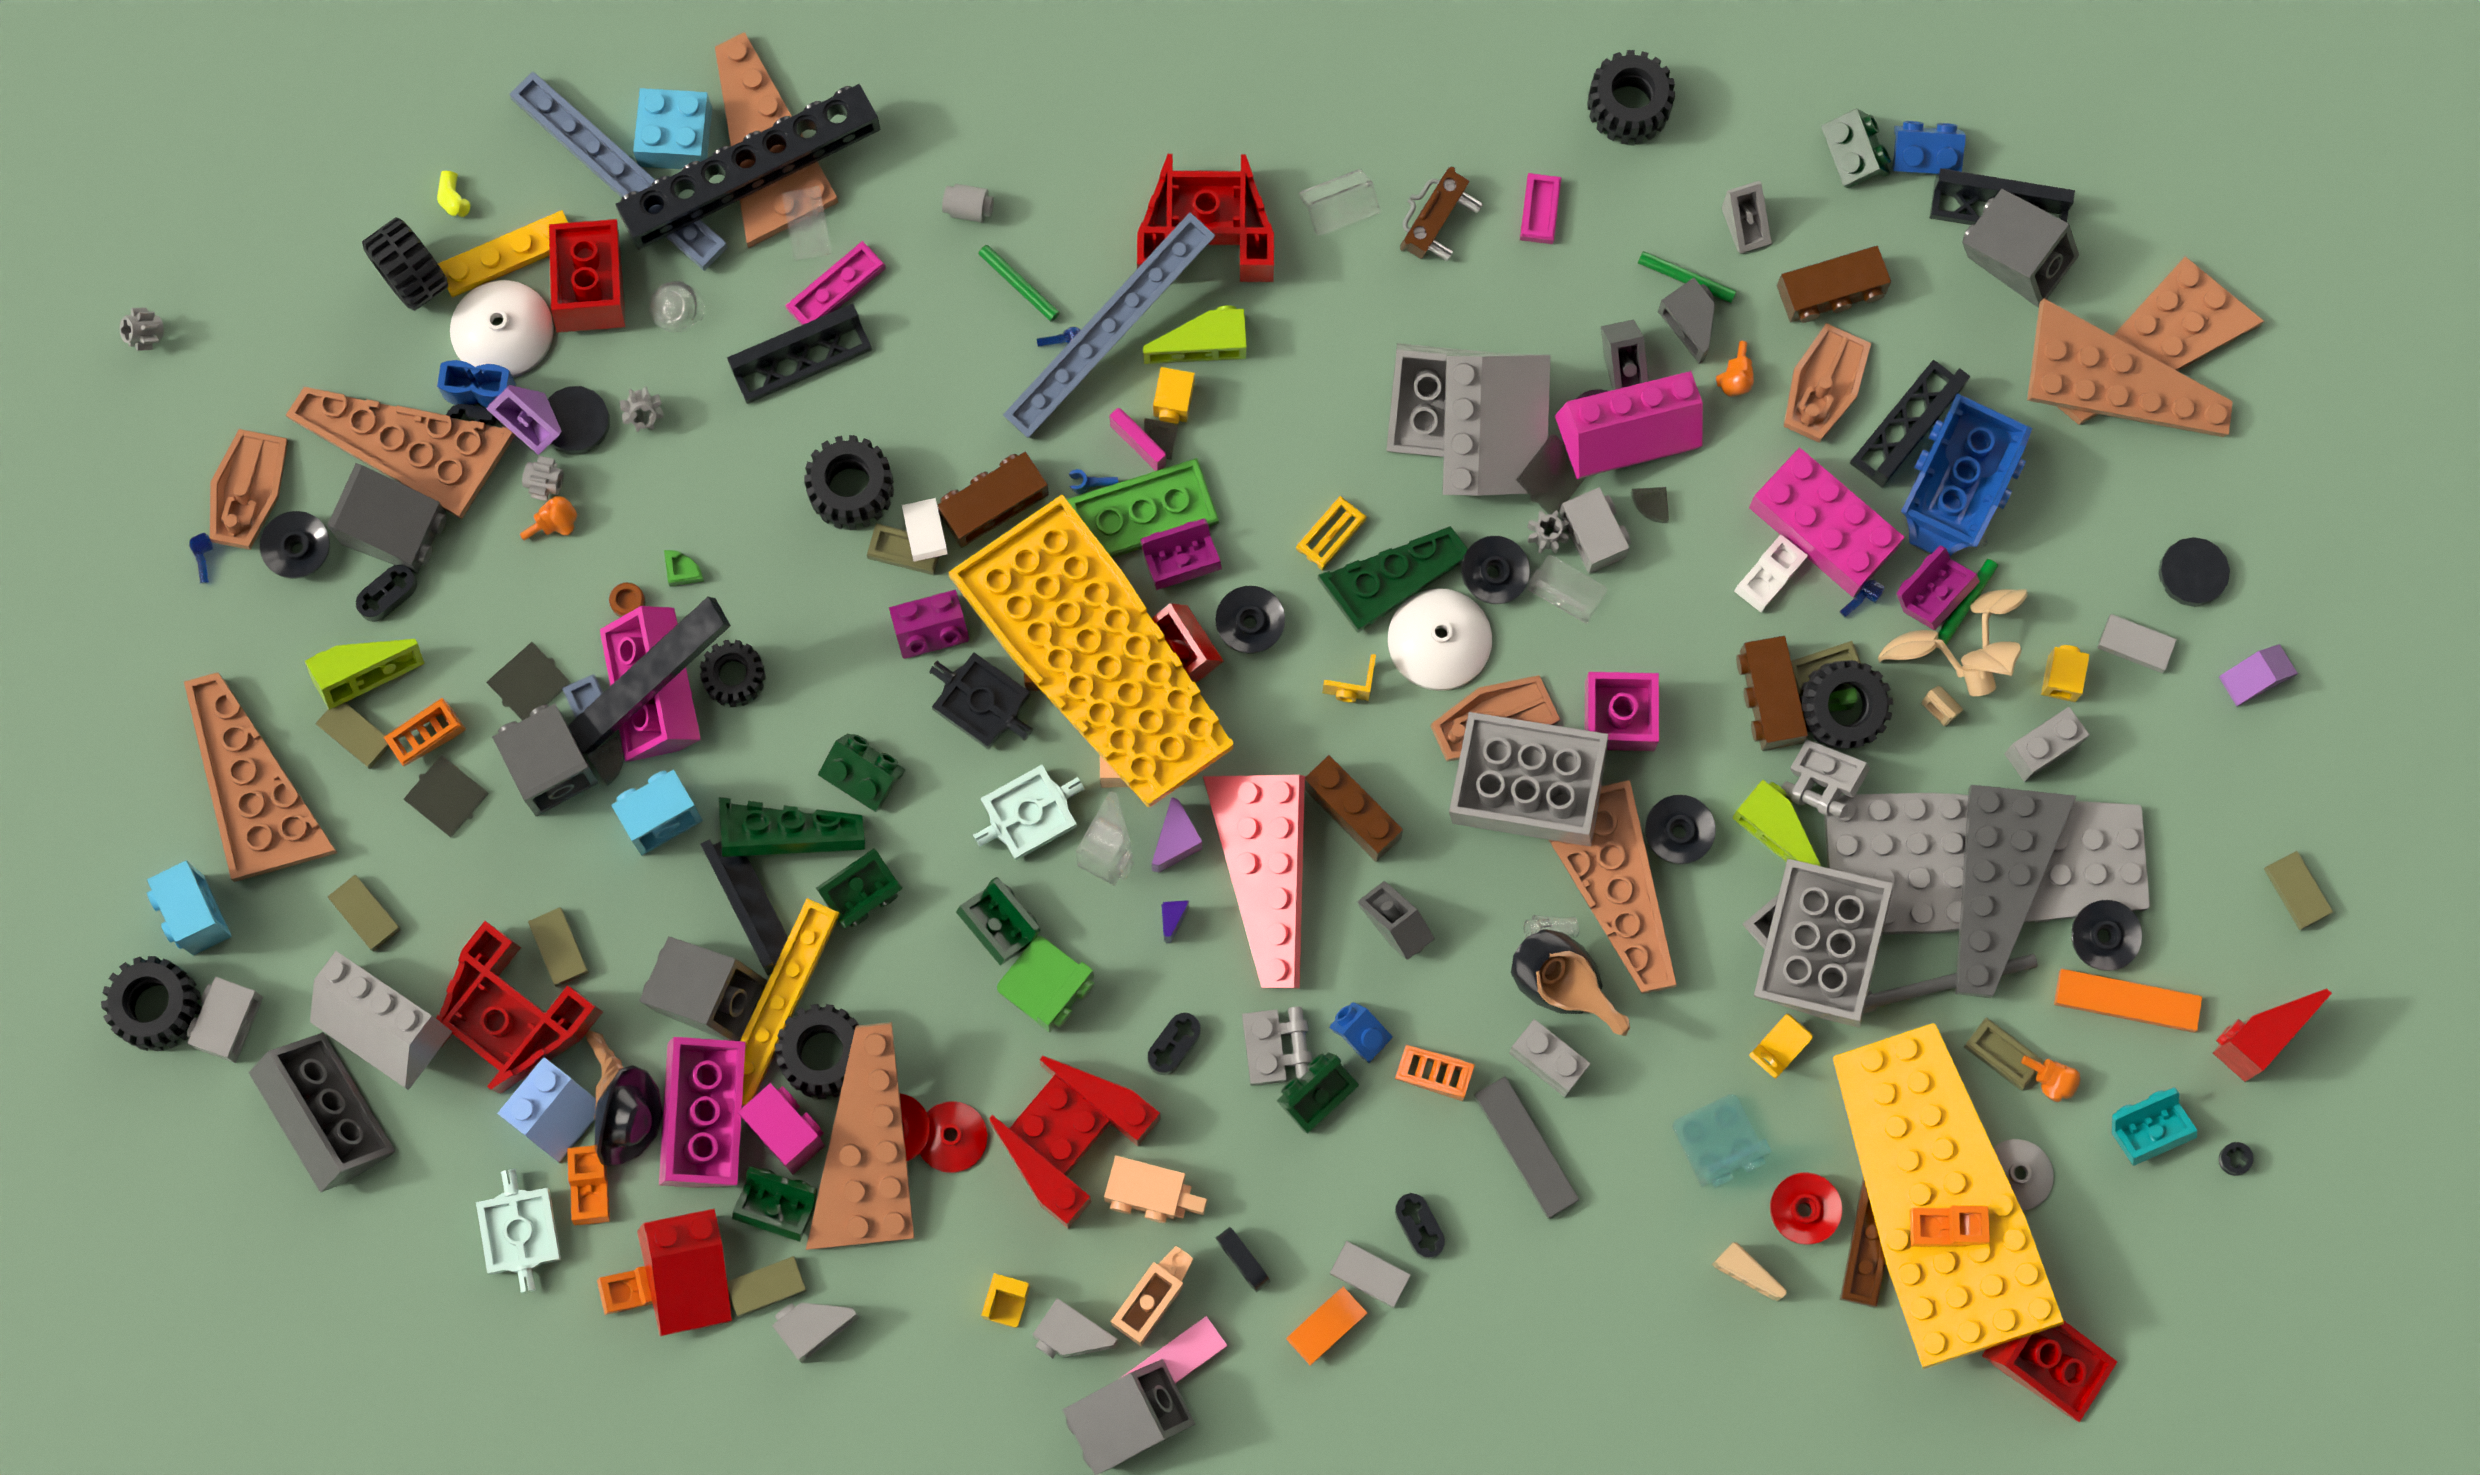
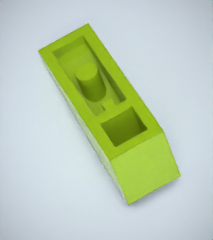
(1208, 337)
(358, 668)
(1775, 823)

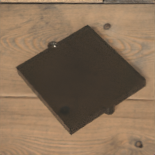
(1550, 476)
(528, 681)
(446, 796)

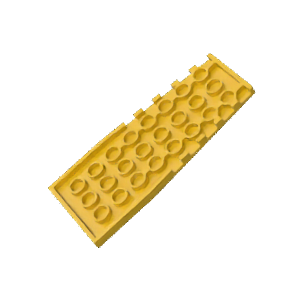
(1093, 649)
(1929, 1150)

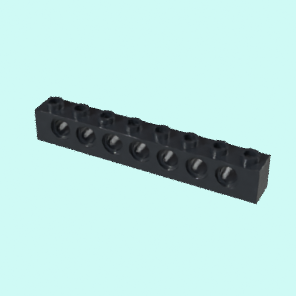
(741, 182)

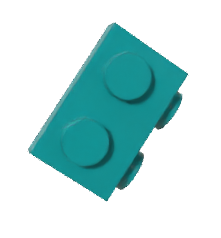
(2152, 1126)

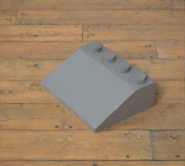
(1419, 400)
(1493, 420)
(1529, 779)
(1824, 942)

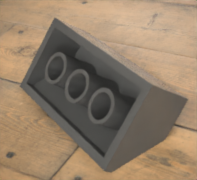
(321, 1111)

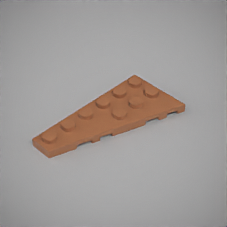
(753, 106)
(2183, 321)
(2100, 374)
(412, 446)
(254, 802)
(1620, 888)
(865, 1169)

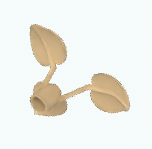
(1978, 664)

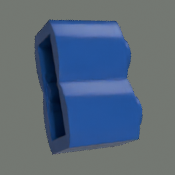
(472, 385)

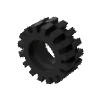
(737, 693)

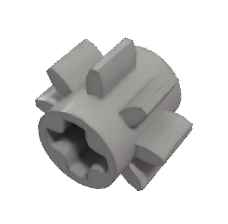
(141, 329)
(632, 409)
(542, 478)
(1556, 536)

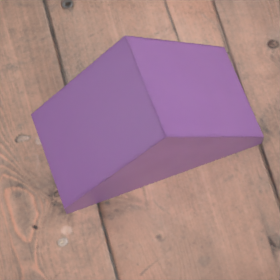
(527, 416)
(2257, 674)
(1177, 838)

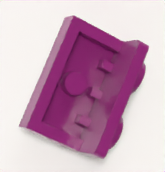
(1180, 554)
(1936, 588)
(929, 624)

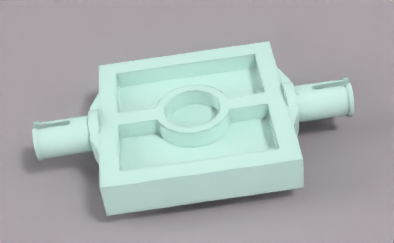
(1028, 812)
(518, 1231)

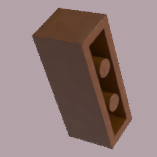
(1834, 284)
(992, 498)
(1772, 693)
(1352, 808)

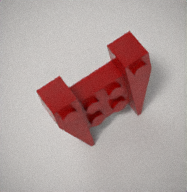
(1222, 202)
(502, 1021)
(1063, 1127)

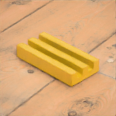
(1313, 555)

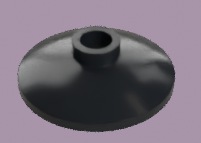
(287, 531)
(1508, 560)
(1250, 603)
(1685, 813)
(2123, 932)

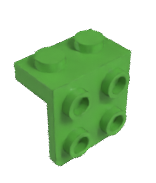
(1046, 983)

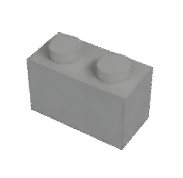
(1595, 529)
(2046, 744)
(224, 1019)
(1549, 1058)

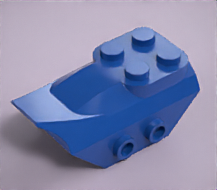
(1964, 476)

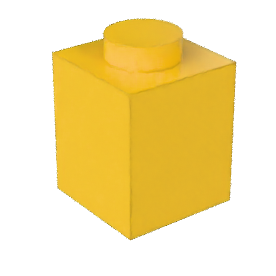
(1173, 395)
(2065, 673)

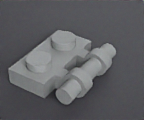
(1829, 769)
(1264, 1045)

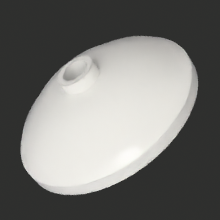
(517, 342)
(1437, 661)

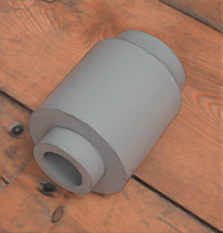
(967, 202)

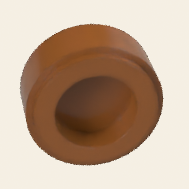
(626, 598)

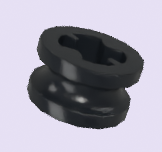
(2247, 1157)

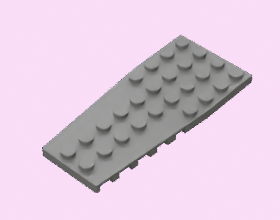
(1921, 848)

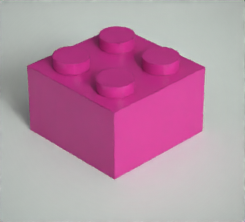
(1624, 708)
(781, 1128)

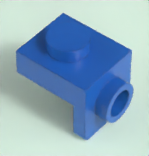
(1361, 1030)

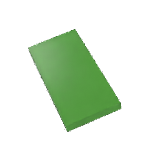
(1146, 505)

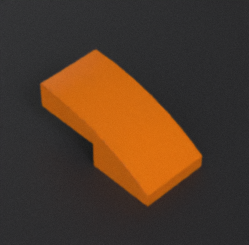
(588, 1186)
(1949, 1226)
(624, 1291)
(1326, 1326)

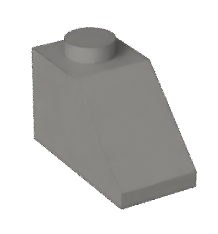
(811, 1326)
(1070, 1333)

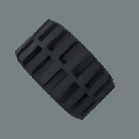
(1638, 73)
(405, 264)
(845, 456)
(1874, 704)
(129, 986)
(793, 1039)

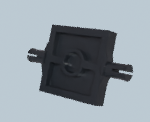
(981, 700)

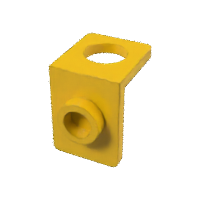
(1350, 692)
(1781, 1045)

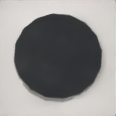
(581, 419)
(2194, 571)

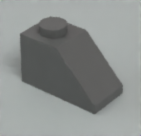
(1690, 316)
(1624, 354)
(1396, 920)

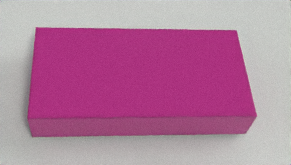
(1540, 208)
(1137, 439)

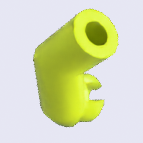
(449, 198)

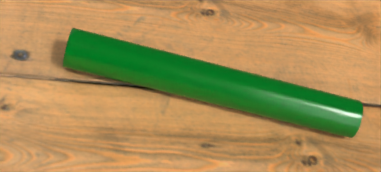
(1684, 275)
(1019, 283)
(1960, 612)

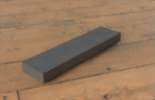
(1526, 1147)

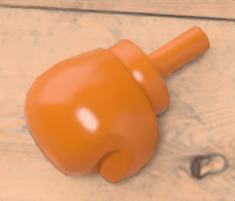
(1739, 374)
(553, 516)
(2056, 1079)

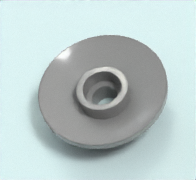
(2038, 1169)

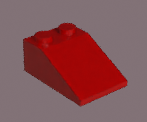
(586, 276)
(1188, 640)
(2254, 1043)
(686, 1271)
(2056, 1366)

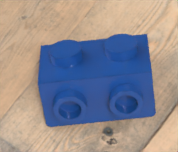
(1928, 148)

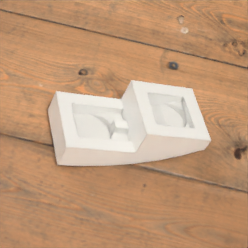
(924, 529)
(1770, 573)

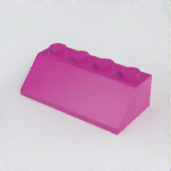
(1632, 424)
(669, 718)
(702, 1113)

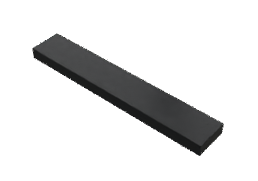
(649, 675)

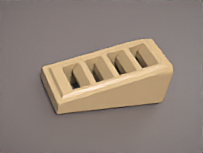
(1744, 1268)

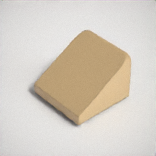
(1941, 705)

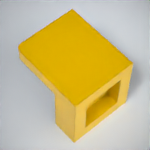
(1005, 1300)

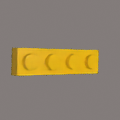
(499, 256)

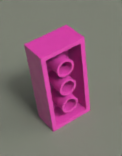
(1826, 522)

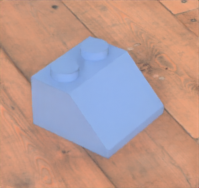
(550, 1109)

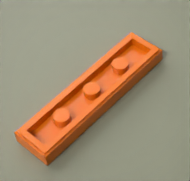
(2128, 1000)

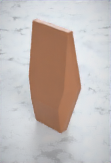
(1825, 382)
(246, 488)
(1515, 699)

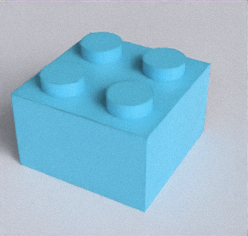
(672, 128)
(656, 811)
(188, 908)

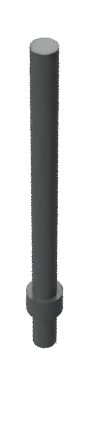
(1937, 984)

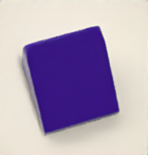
(1172, 917)

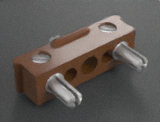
(1434, 214)

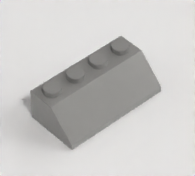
(375, 1020)

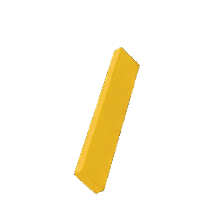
(784, 991)

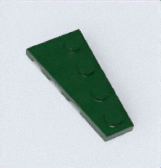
(1382, 582)
(769, 831)

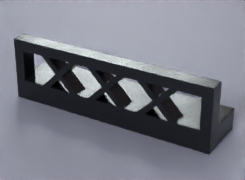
(1982, 188)
(794, 342)
(1920, 427)
(749, 904)

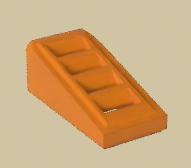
(442, 736)
(1438, 1059)

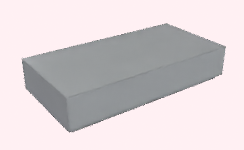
(2136, 643)
(1369, 1274)

